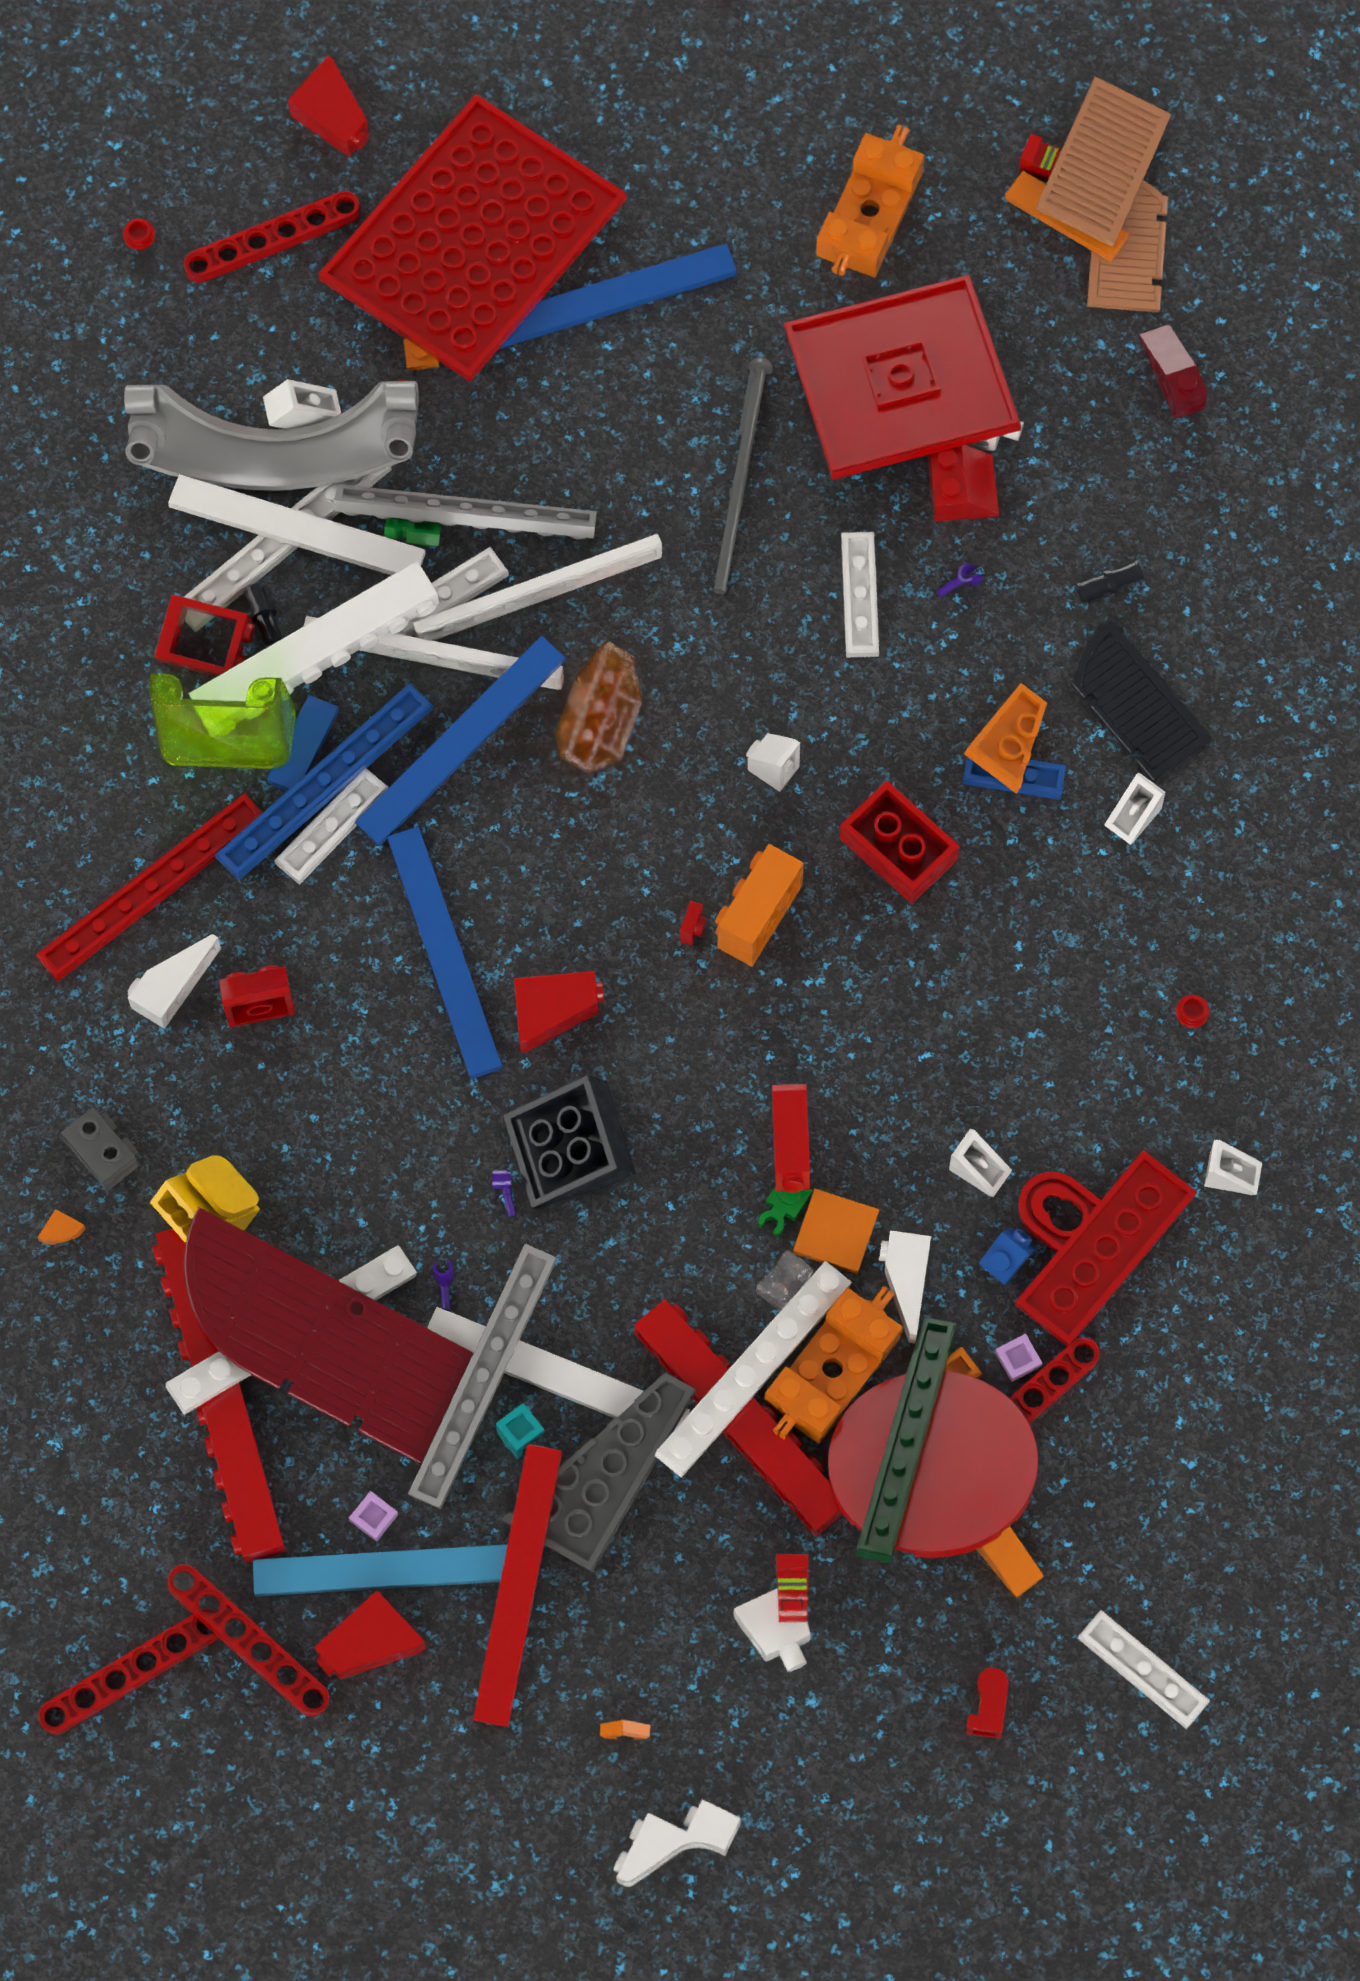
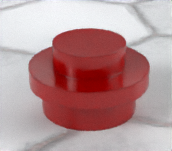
(139, 234)
(1192, 1011)

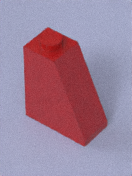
(330, 109)
(554, 1005)
(790, 1137)
(367, 1640)

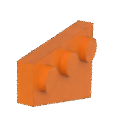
(1008, 738)

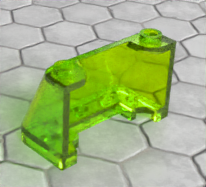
(224, 732)

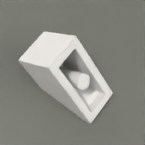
(300, 405)
(774, 759)

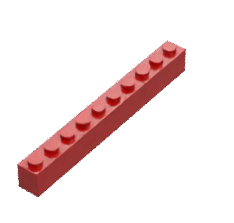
(228, 1424)

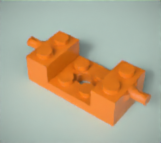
(881, 177)
(856, 1338)

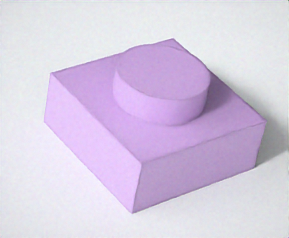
(1018, 1357)
(373, 1516)

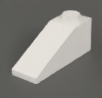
(170, 982)
(905, 1271)

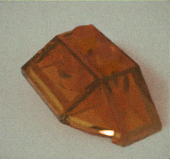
(600, 710)

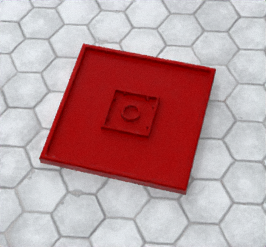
(901, 377)

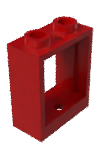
(173, 627)

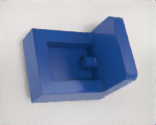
(1008, 1254)

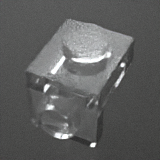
(784, 1280)

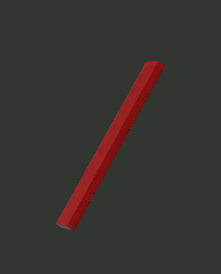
(147, 889)
(518, 1586)

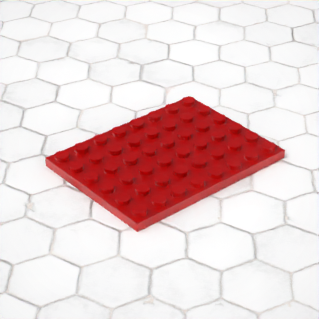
(472, 237)

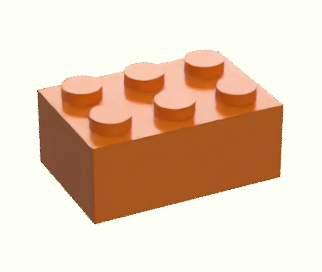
(759, 904)

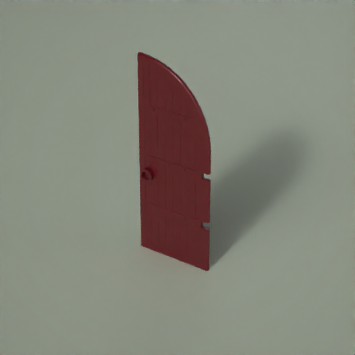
(323, 1336)

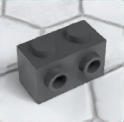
(100, 1149)

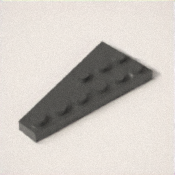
(608, 1472)

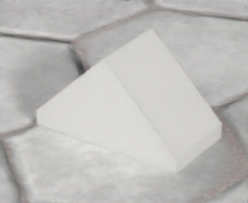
(1136, 808)
(979, 1164)
(1232, 1170)

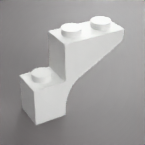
(660, 1841)

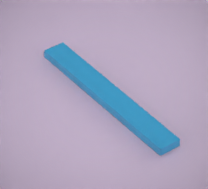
(378, 1570)

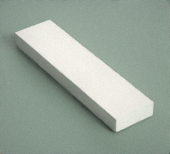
(464, 583)
(860, 594)
(330, 826)
(1143, 1669)

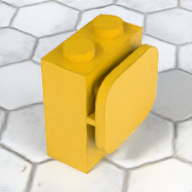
(211, 1186)

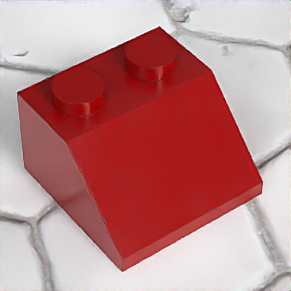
(962, 484)
(256, 996)

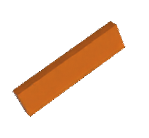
(1025, 195)

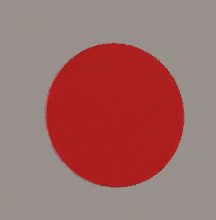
(970, 1475)

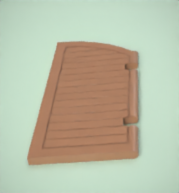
(1128, 278)

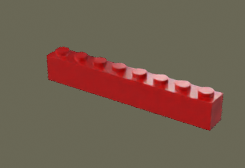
(778, 1460)

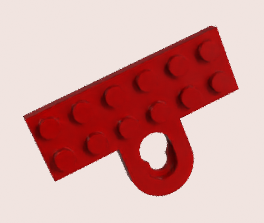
(1105, 1246)

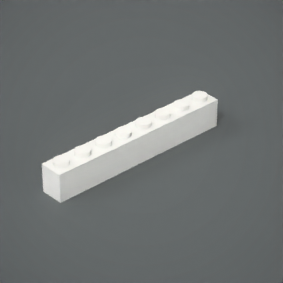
(331, 637)

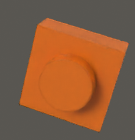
(417, 358)

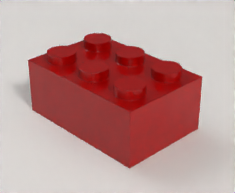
(899, 842)

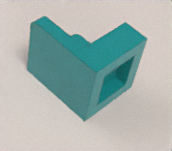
(519, 1429)

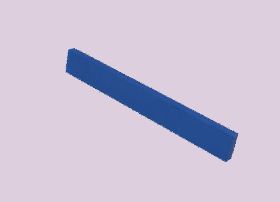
(625, 292)
(460, 741)
(324, 781)
(444, 953)

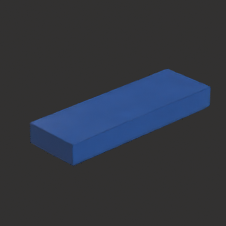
(308, 737)
(1039, 779)

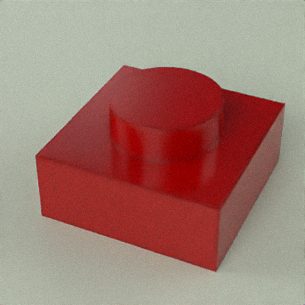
(693, 923)

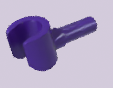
(962, 578)
(502, 1180)
(443, 1280)

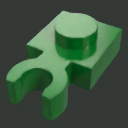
(420, 533)
(784, 1205)

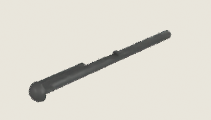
(759, 368)

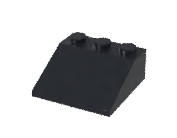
(569, 1142)

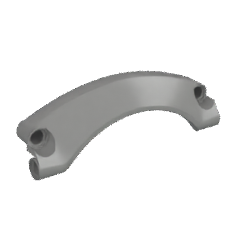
(244, 457)

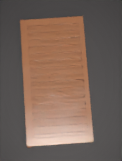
(1103, 161)

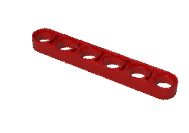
(269, 231)
(1049, 1391)
(253, 1635)
(134, 1676)

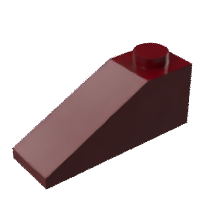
(1174, 371)

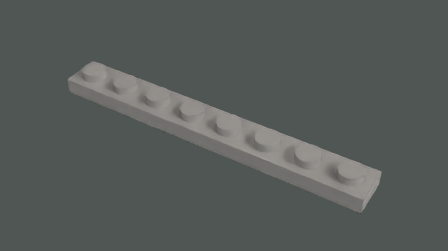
(465, 511)
(482, 1376)

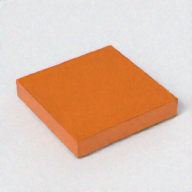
(836, 1231)

